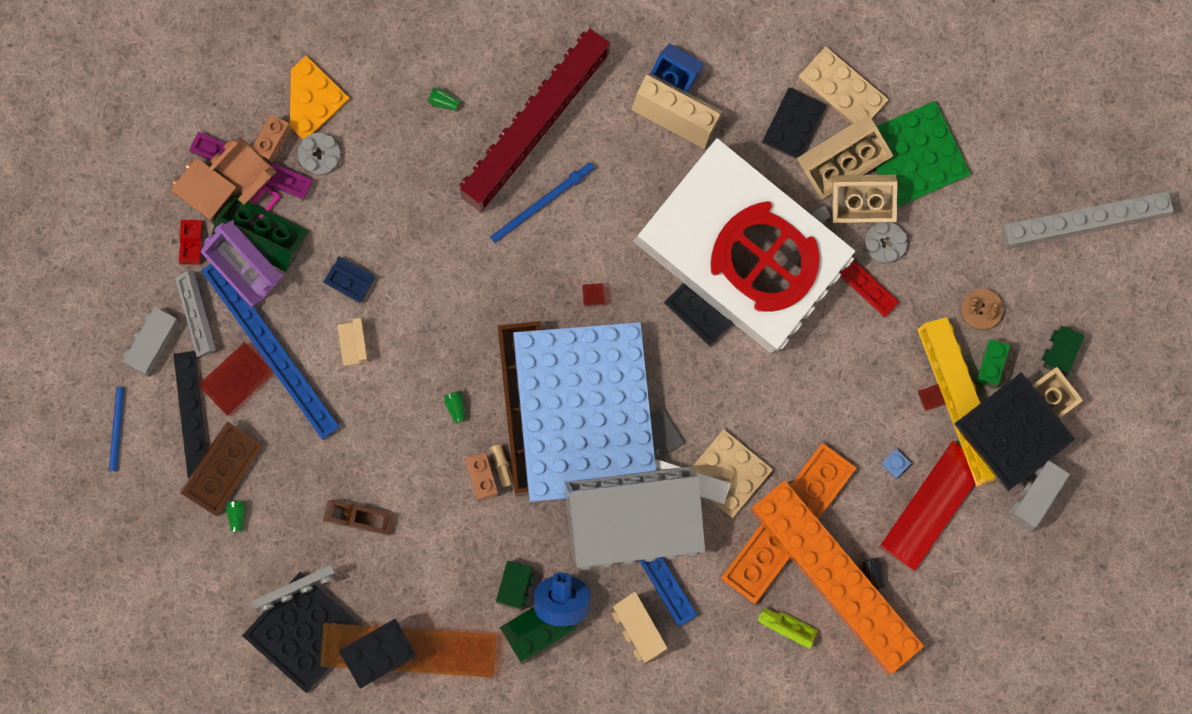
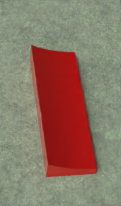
(930, 508)

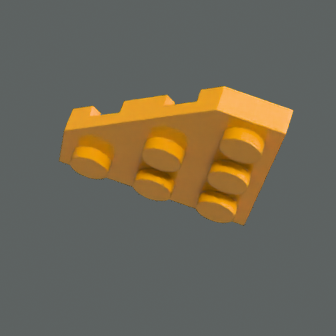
(312, 98)

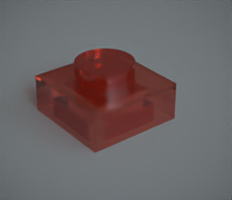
(593, 294)
(931, 397)

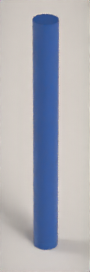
(116, 430)

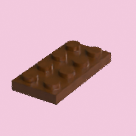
(221, 468)

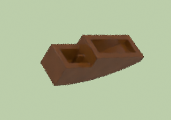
(358, 517)

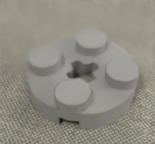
(311, 163)
(882, 231)

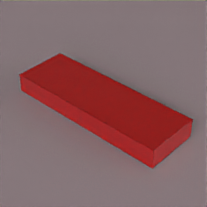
(869, 288)

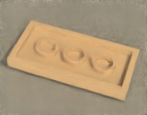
(842, 87)

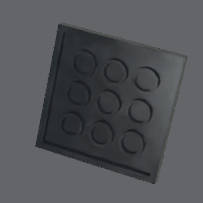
(1014, 431)
(293, 634)

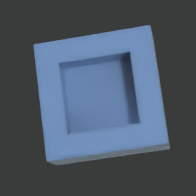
(895, 463)

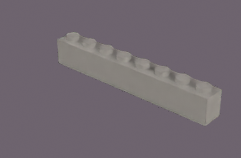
(1087, 220)

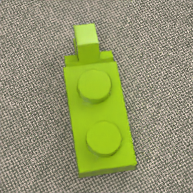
(789, 627)

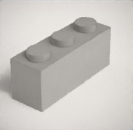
(150, 341)

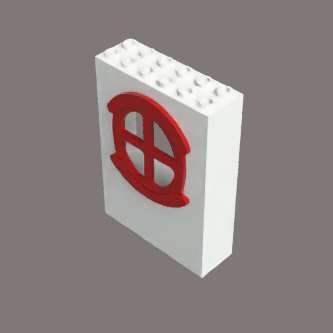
(709, 213)

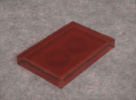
(235, 379)

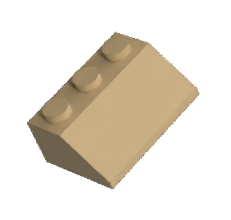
(639, 629)

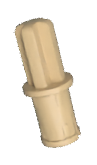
(501, 465)

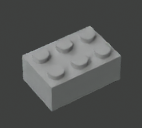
(1037, 496)

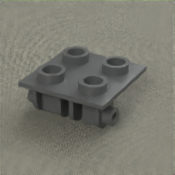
(663, 433)

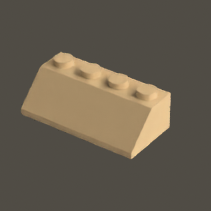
(676, 110)
(846, 153)

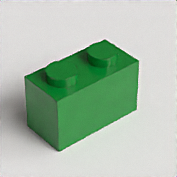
(992, 363)

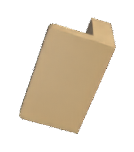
(352, 343)

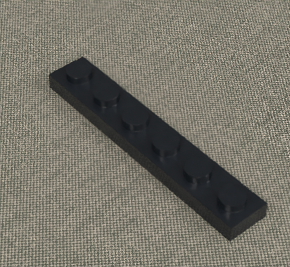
(190, 409)

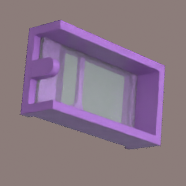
(240, 263)

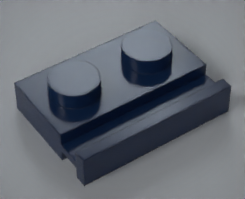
(349, 280)

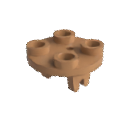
(972, 306)

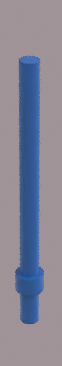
(574, 178)

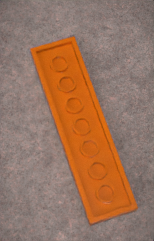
(762, 556)

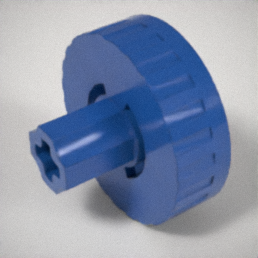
(571, 600)

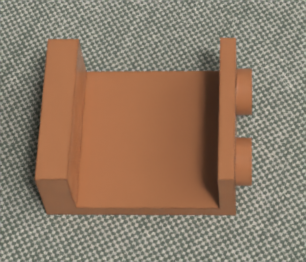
(243, 168)

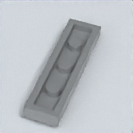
(195, 313)
(286, 593)

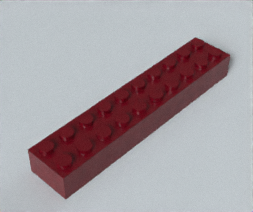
(534, 120)

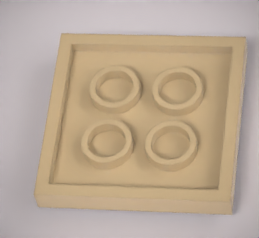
(733, 463)

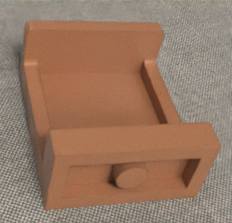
(203, 189)

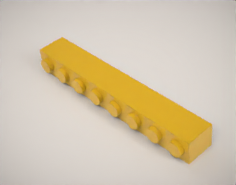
(955, 385)

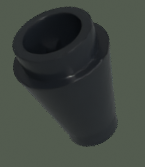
(874, 572)

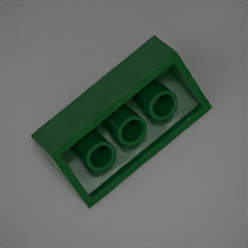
(271, 235)

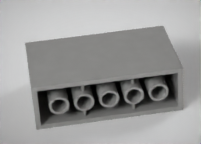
(634, 517)

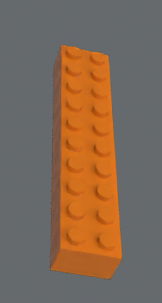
(836, 578)

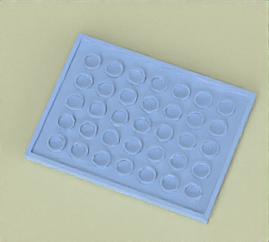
(582, 405)

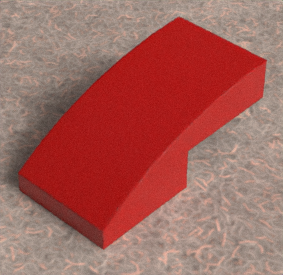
(190, 242)

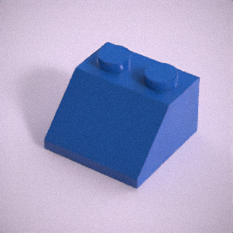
(677, 67)

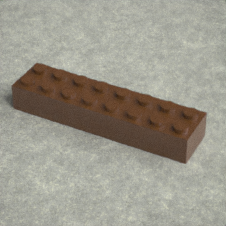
(512, 401)

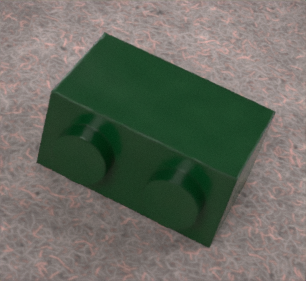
(1063, 350)
(514, 585)

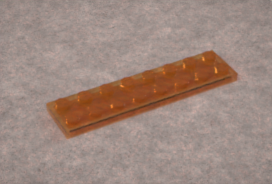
(435, 650)

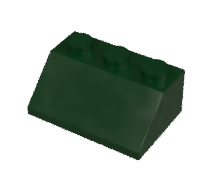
(531, 635)

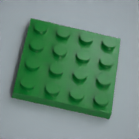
(922, 153)

